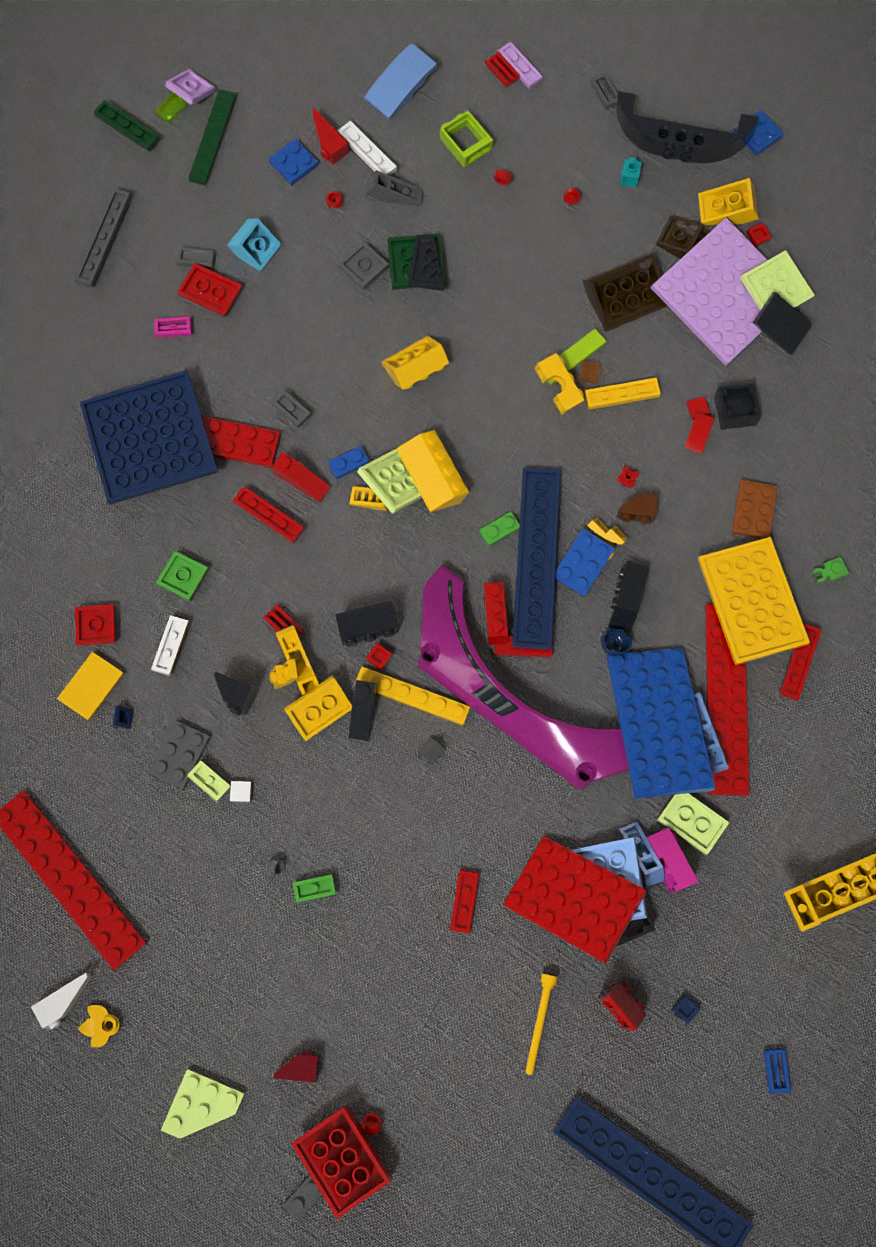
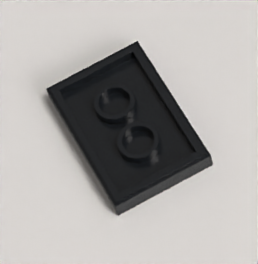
(782, 323)

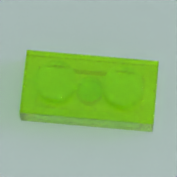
(170, 107)

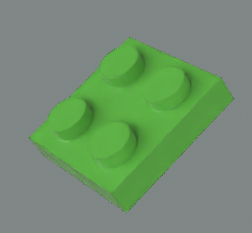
(182, 576)

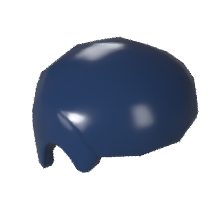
(616, 642)

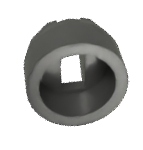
(276, 866)

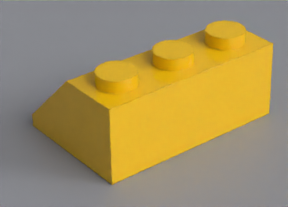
(416, 362)

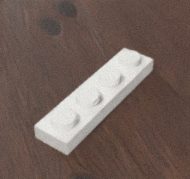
(366, 149)

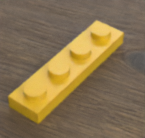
(622, 393)

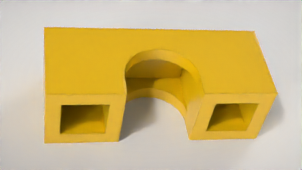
(554, 369)

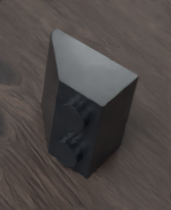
(235, 694)

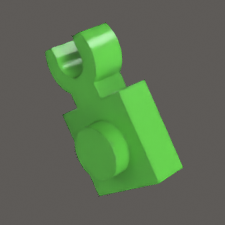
(832, 569)

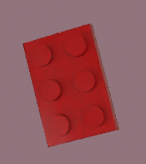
(210, 290)

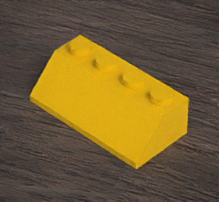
(433, 471)

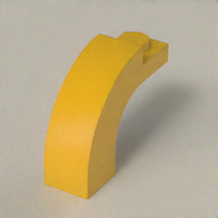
(293, 650)

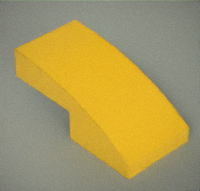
(613, 535)

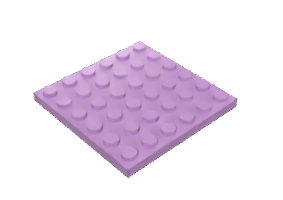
(709, 294)

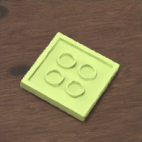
(777, 276)
(390, 481)

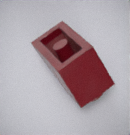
(300, 1068)

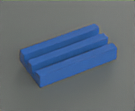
(774, 1052)

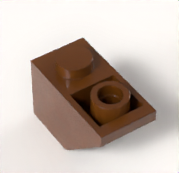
(640, 508)

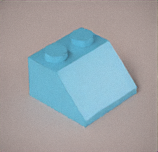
(254, 243)

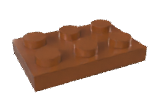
(754, 509)

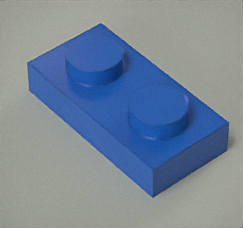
(348, 462)

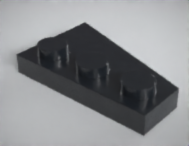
(425, 265)

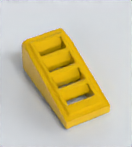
(378, 505)

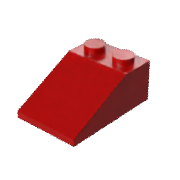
(623, 1006)

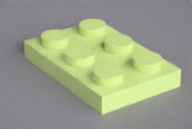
(693, 822)

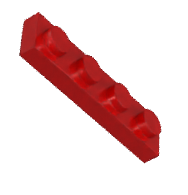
(268, 514)
(799, 665)

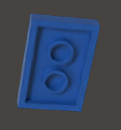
(583, 562)

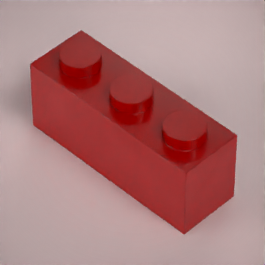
(495, 613)

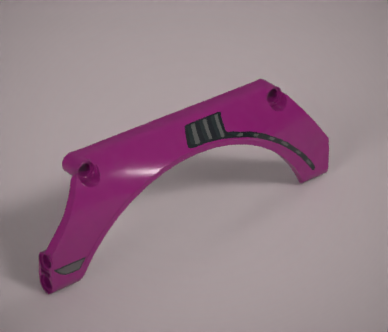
(459, 668)

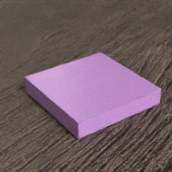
(190, 86)

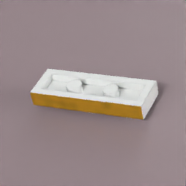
(170, 645)

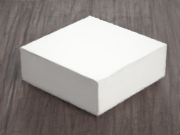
(240, 791)

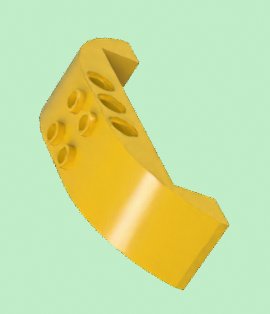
(833, 893)

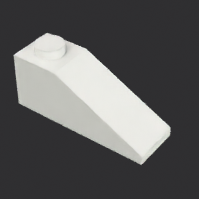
(58, 1004)

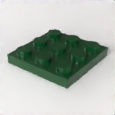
(400, 259)

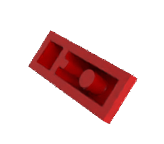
(331, 143)
(300, 477)

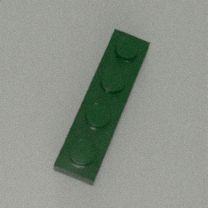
(126, 125)

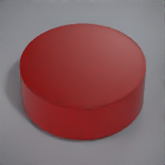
(502, 177)

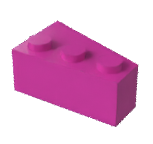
(673, 859)

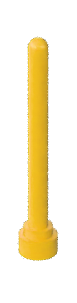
(547, 983)

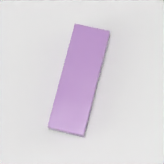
(518, 61)

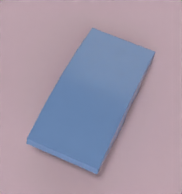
(400, 81)
(714, 750)

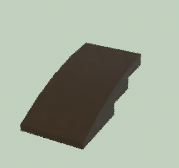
(680, 236)

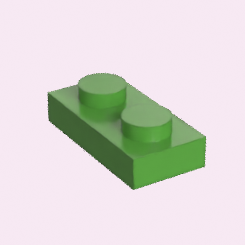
(499, 529)
(314, 888)

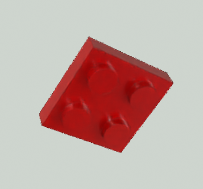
(95, 625)

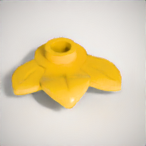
(97, 1025)

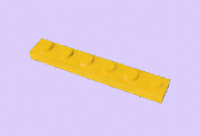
(416, 697)

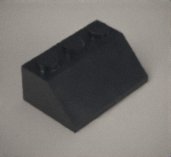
(367, 623)

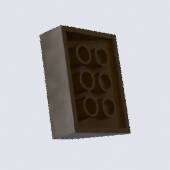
(625, 292)

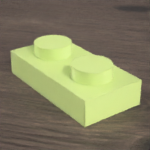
(208, 781)

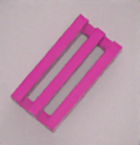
(172, 330)

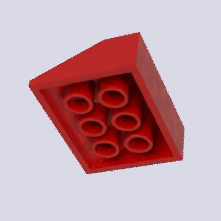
(342, 1161)

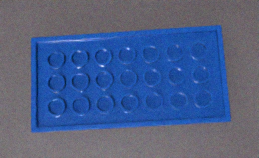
(659, 723)

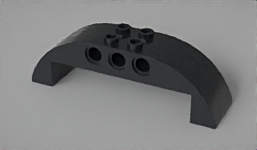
(681, 140)

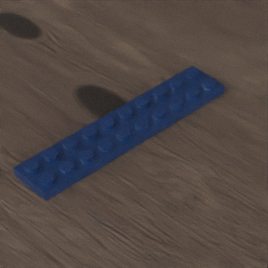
(536, 559)
(651, 1177)

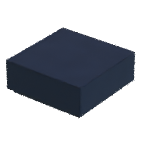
(685, 1009)

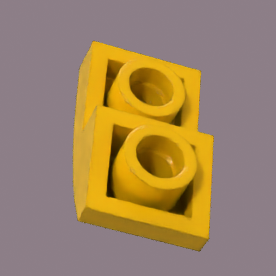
(283, 674)

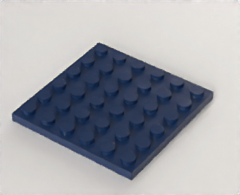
(148, 437)

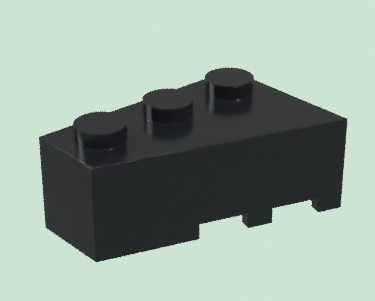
(628, 597)

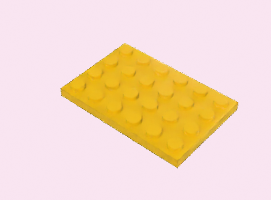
(753, 601)

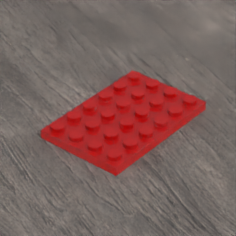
(575, 899)

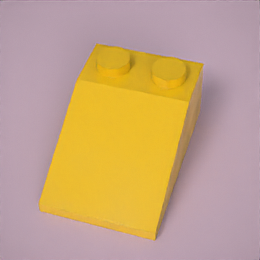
(731, 201)

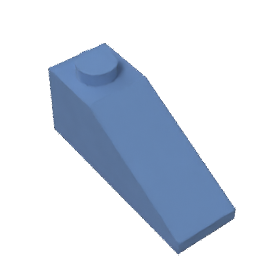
(650, 866)

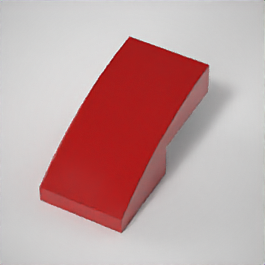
(699, 432)

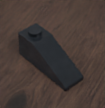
(362, 710)

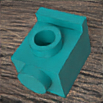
(630, 172)

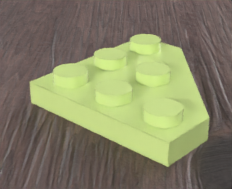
(200, 1104)

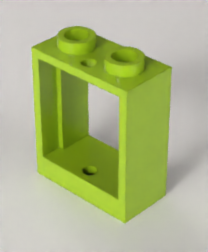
(474, 152)

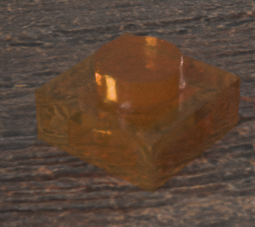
(589, 372)

